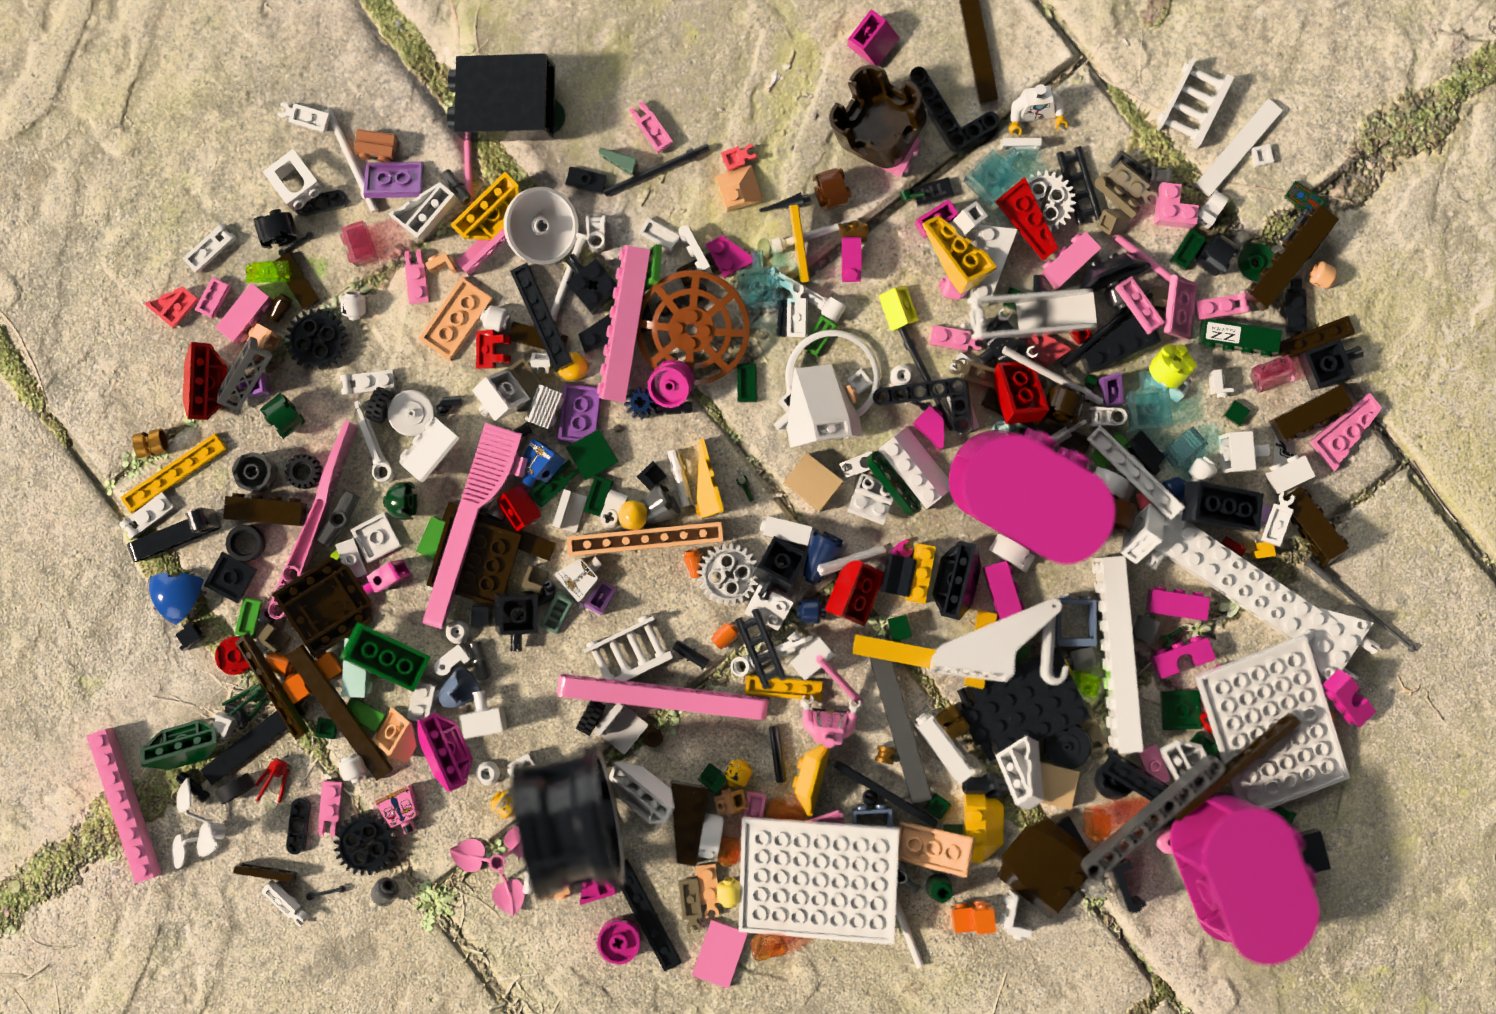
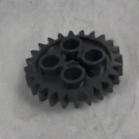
(299, 334)
(373, 859)

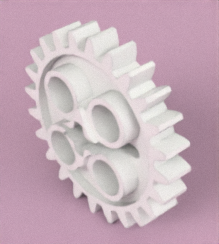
(1060, 207)
(714, 564)

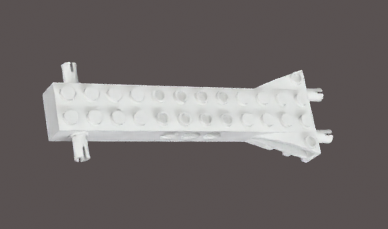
(1329, 634)

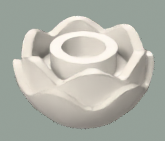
(902, 370)
(463, 629)
(494, 773)

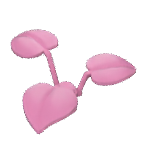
(469, 857)

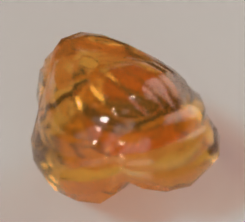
(767, 946)

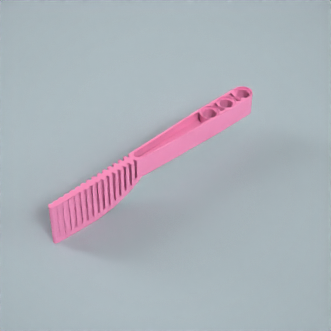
(486, 478)
(306, 542)

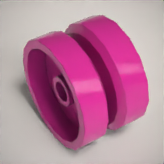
(671, 383)
(615, 951)

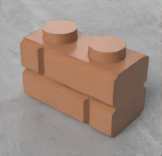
(376, 145)

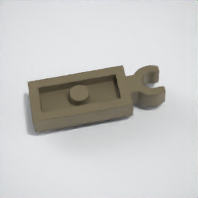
(1132, 182)
(975, 373)
(690, 902)

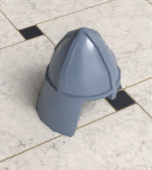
(458, 689)

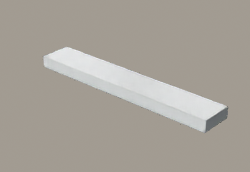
(1238, 147)
(1135, 473)

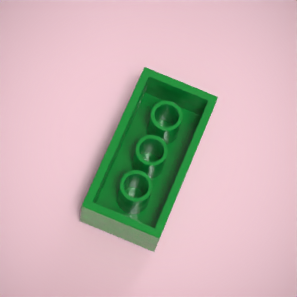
(385, 657)

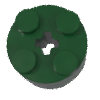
(282, 415)

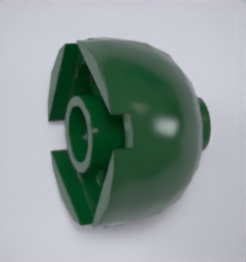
(401, 501)

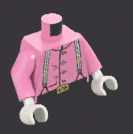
(829, 725)

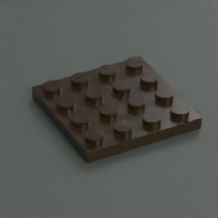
(486, 562)

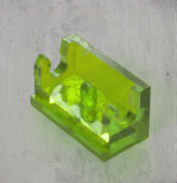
(267, 272)
(1089, 683)

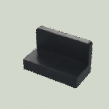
(1146, 452)
(898, 575)

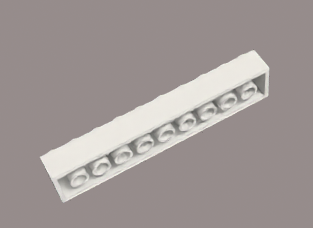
(1118, 654)

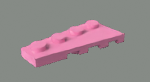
(1339, 436)

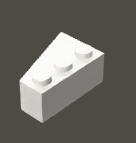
(425, 211)
(1023, 772)

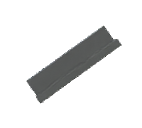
(238, 370)

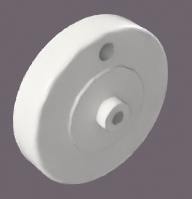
(410, 412)

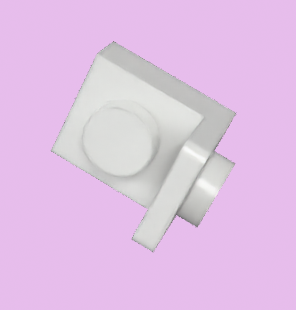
(1216, 383)

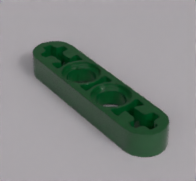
(894, 482)

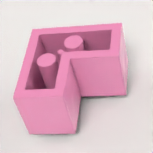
(1169, 209)

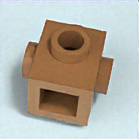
(730, 802)

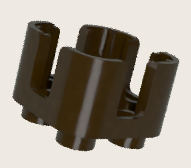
(879, 119)

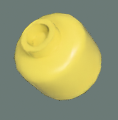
(729, 892)

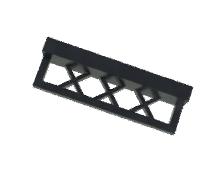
(1133, 776)

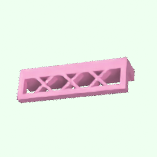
(480, 252)

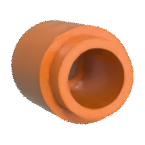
(725, 635)
(279, 664)

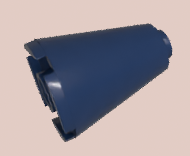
(821, 549)

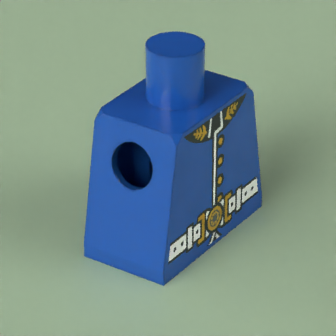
(541, 462)

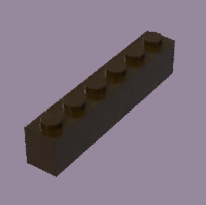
(1291, 258)

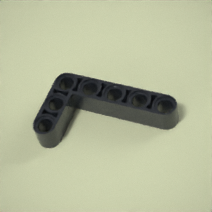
(946, 115)
(930, 393)
(198, 523)

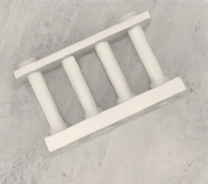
(1205, 118)
(644, 663)

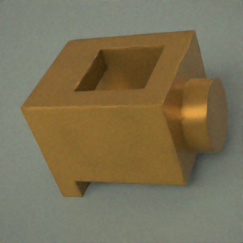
(854, 229)

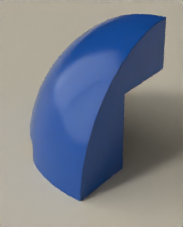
(174, 595)

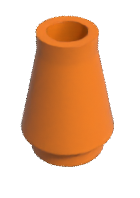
(692, 559)

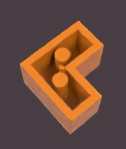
(973, 917)

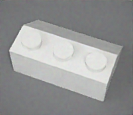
(428, 449)

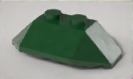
(180, 746)

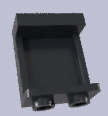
(1130, 904)

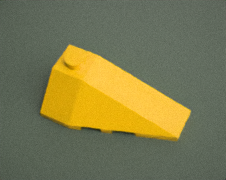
(707, 491)

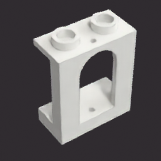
(285, 166)

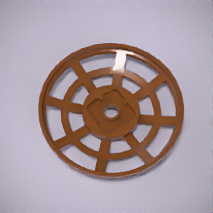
(700, 318)

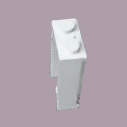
(943, 747)

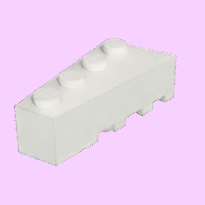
(997, 244)

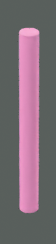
(468, 169)
(1139, 254)
(839, 679)

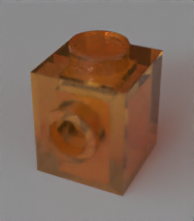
(728, 851)

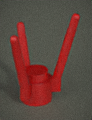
(276, 768)

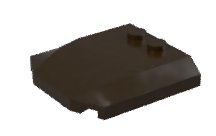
(324, 604)
(1044, 866)

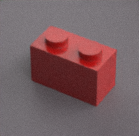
(519, 507)

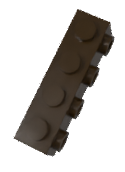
(1310, 413)
(265, 511)

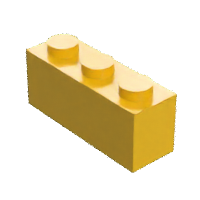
(925, 556)

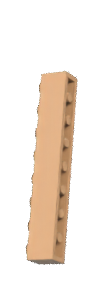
(645, 539)

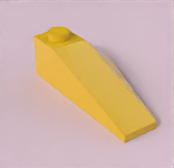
(960, 259)

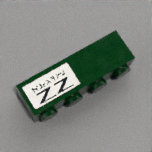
(1239, 337)

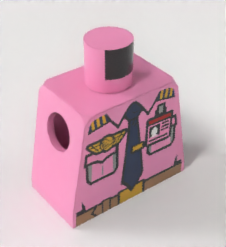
(399, 808)

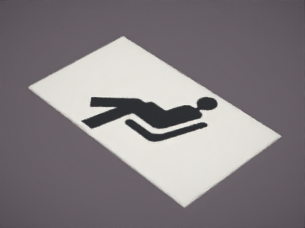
(1283, 450)

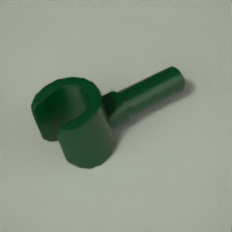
(906, 195)
(1091, 381)
(745, 487)
(1170, 636)

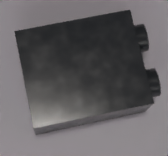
(503, 97)

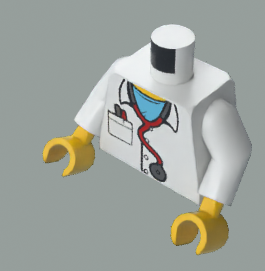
(1035, 105)

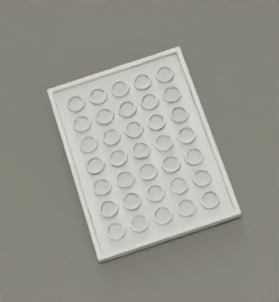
(1255, 694)
(818, 880)

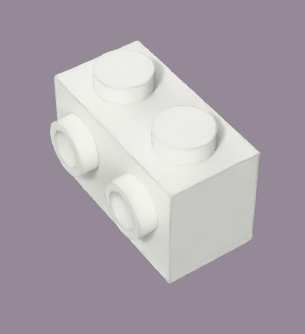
(1289, 474)

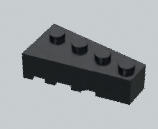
(1119, 344)

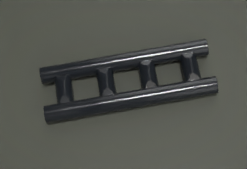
(1085, 175)
(770, 654)

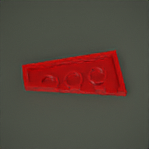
(1024, 213)

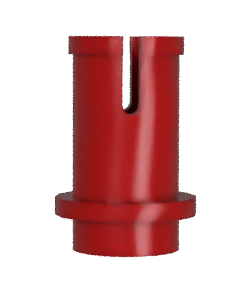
(1234, 546)

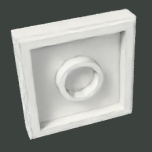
(376, 537)

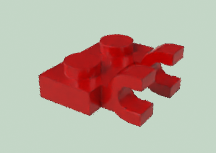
(487, 349)

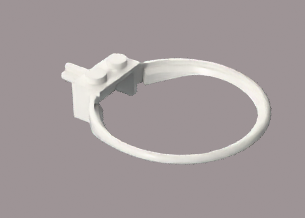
(784, 402)

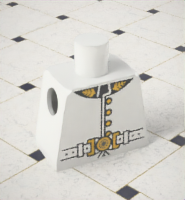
(579, 577)

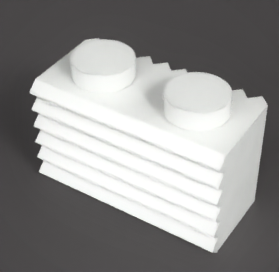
(544, 407)

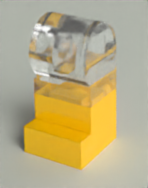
(1262, 548)

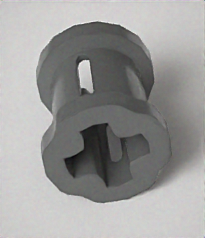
(1160, 175)

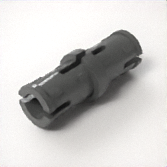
(456, 186)

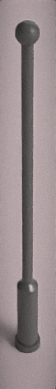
(1329, 579)

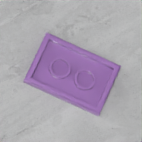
(393, 179)
(578, 412)

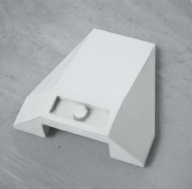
(820, 408)

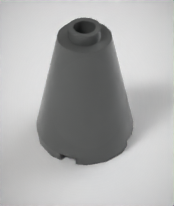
(660, 506)

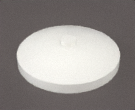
(541, 225)

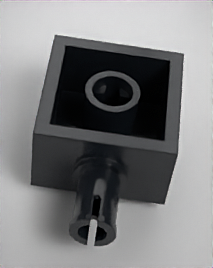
(587, 275)
(1337, 363)
(774, 574)
(523, 623)

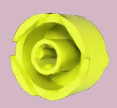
(1172, 365)

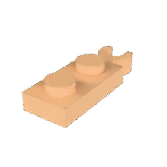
(708, 887)

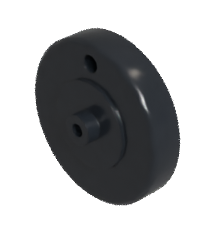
(1068, 747)

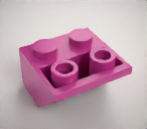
(873, 38)

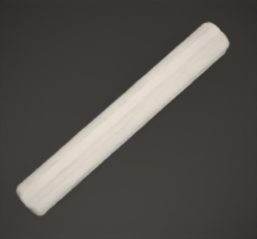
(863, 556)

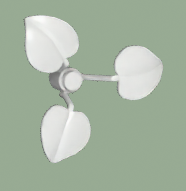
(208, 832)

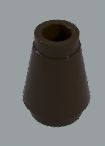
(280, 307)

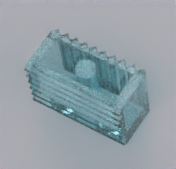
(1184, 448)

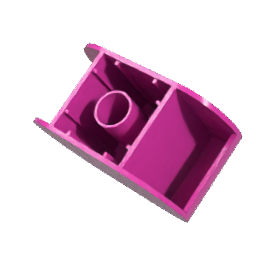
(1033, 493)
(1247, 878)

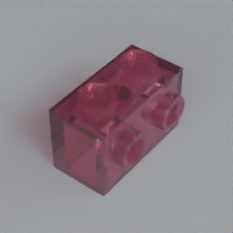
(359, 244)
(1273, 373)

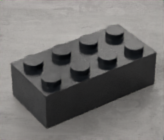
(1222, 506)

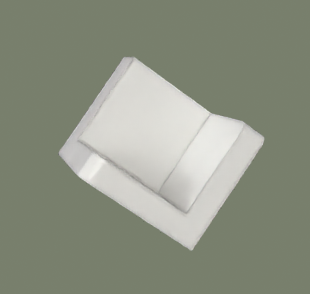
(225, 724)

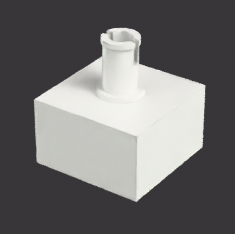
(500, 395)
(1239, 452)
(805, 660)
(483, 719)

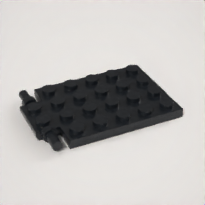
(1023, 706)

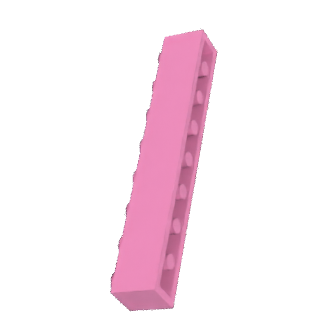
(624, 323)
(124, 804)

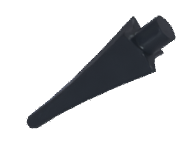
(796, 199)

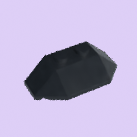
(1115, 268)
(957, 580)

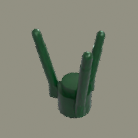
(256, 694)

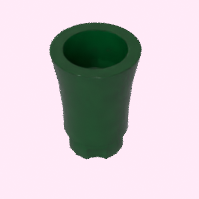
(934, 884)

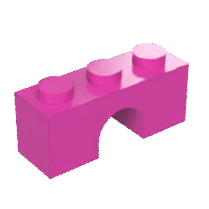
(1197, 649)
(1342, 690)

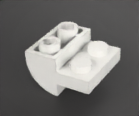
(870, 499)

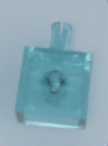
(997, 167)
(758, 275)
(1139, 400)

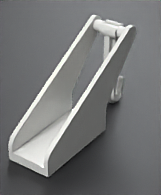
(1038, 313)
(992, 649)

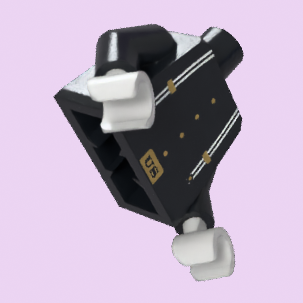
(995, 345)

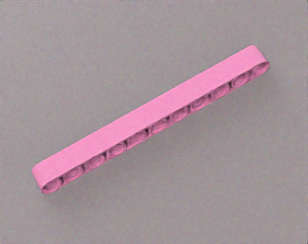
(662, 696)

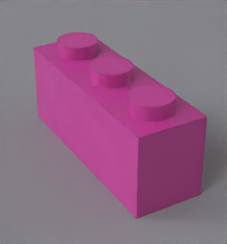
(1003, 589)
(1177, 603)

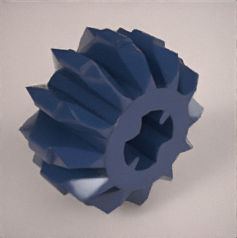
(634, 407)

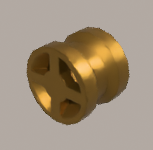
(885, 754)

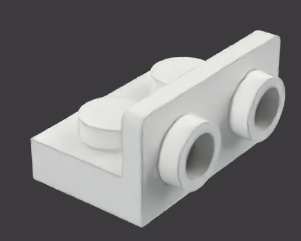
(423, 701)

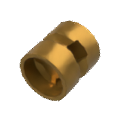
(153, 442)
(952, 722)

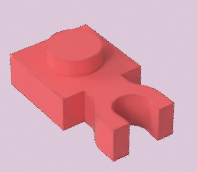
(735, 157)

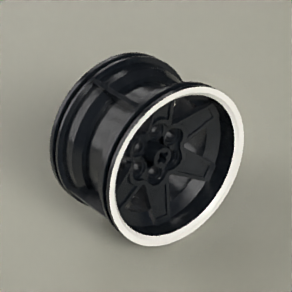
(567, 824)

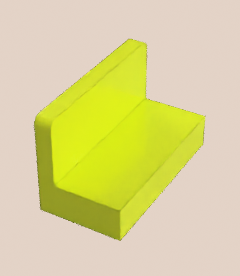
(898, 307)

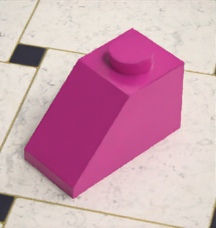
(851, 259)
(931, 426)

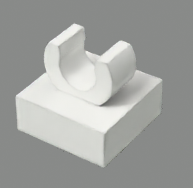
(540, 360)

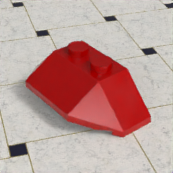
(202, 378)

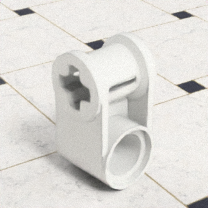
(596, 230)
(1104, 417)
(612, 506)

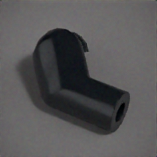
(1038, 284)
(446, 404)
(548, 593)
(241, 716)

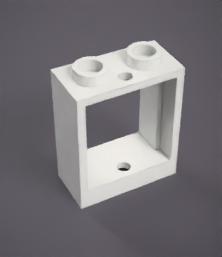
(1144, 534)

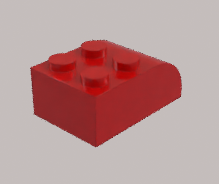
(1019, 393)
(855, 592)

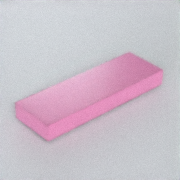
(1139, 305)

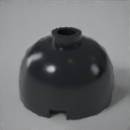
(1110, 787)

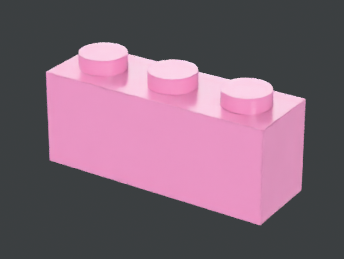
(1070, 259)
(245, 314)

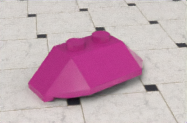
(445, 750)

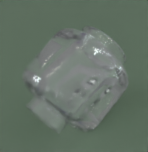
(1096, 888)

